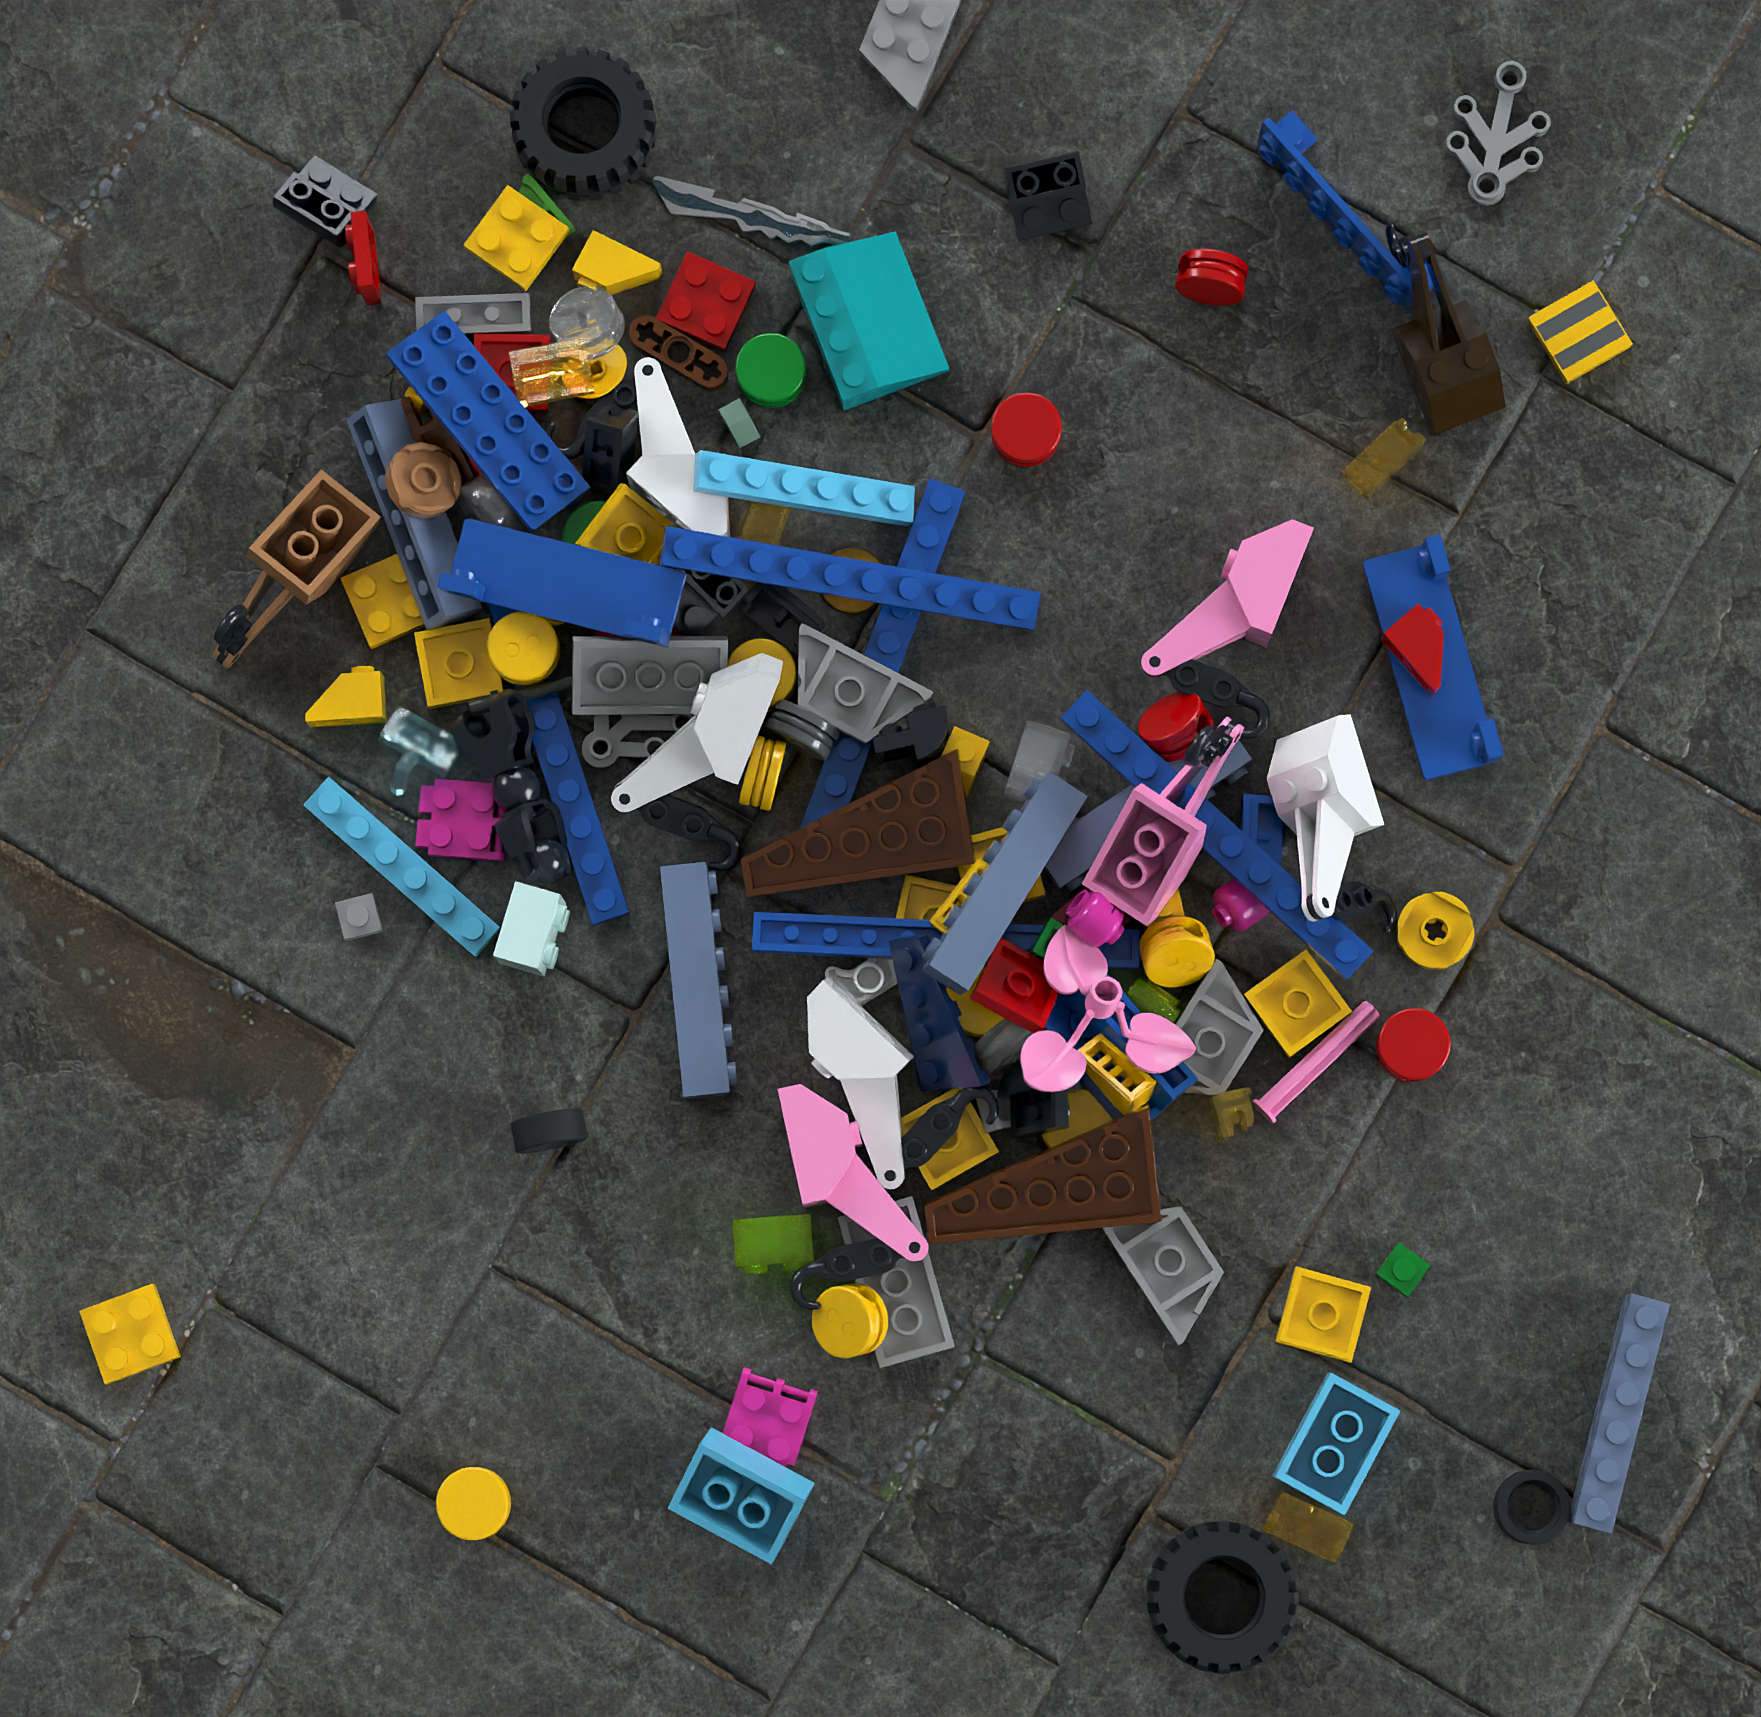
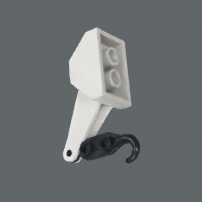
(667, 461)
(712, 741)
(1326, 801)
(867, 1062)

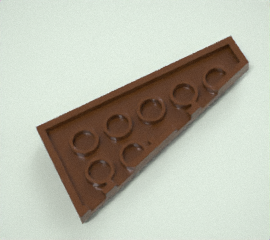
(892, 831)
(1077, 1185)

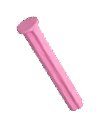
(1316, 1061)

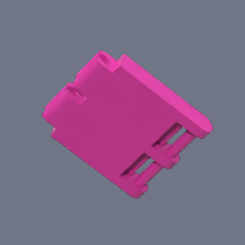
(459, 821)
(768, 1420)

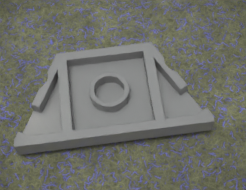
(907, 42)
(851, 688)
(1220, 1029)
(1169, 1267)

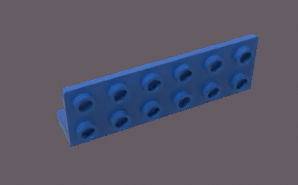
(1284, 146)
(488, 421)
(565, 582)
(1450, 726)

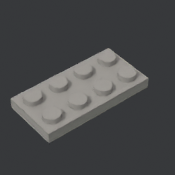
(642, 678)
(911, 1300)

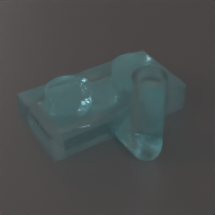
(419, 743)

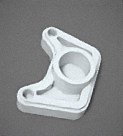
(866, 979)

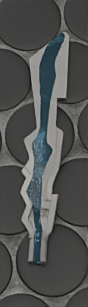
(750, 215)

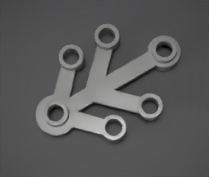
(1496, 141)
(619, 731)

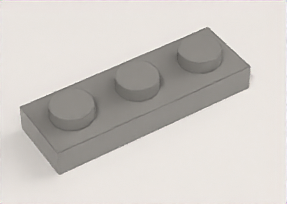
(479, 312)

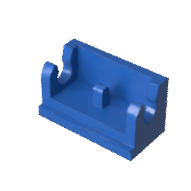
(1262, 824)

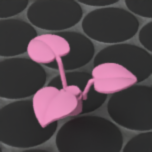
(1073, 965)

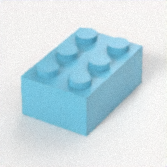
(1336, 1443)
(740, 1495)

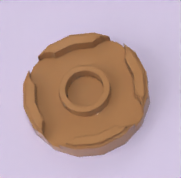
(423, 480)

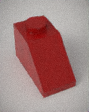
(1418, 646)

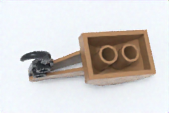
(303, 552)

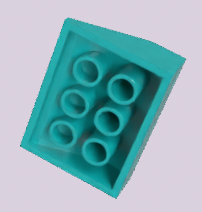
(867, 318)

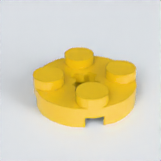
(1456, 924)

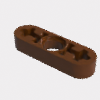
(649, 349)

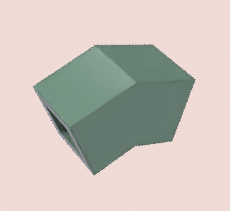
(739, 423)

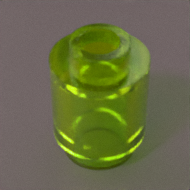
(1154, 999)

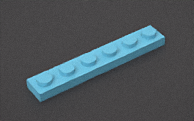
(803, 488)
(402, 866)

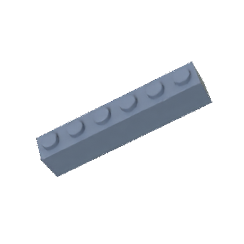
(422, 544)
(1087, 835)
(1003, 883)
(696, 980)
(1618, 1413)

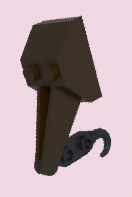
(1443, 349)

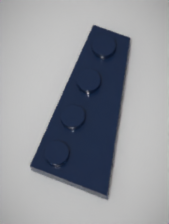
(937, 1039)

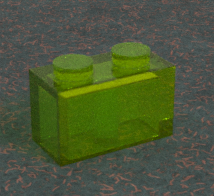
(773, 1242)

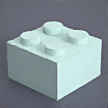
(531, 929)

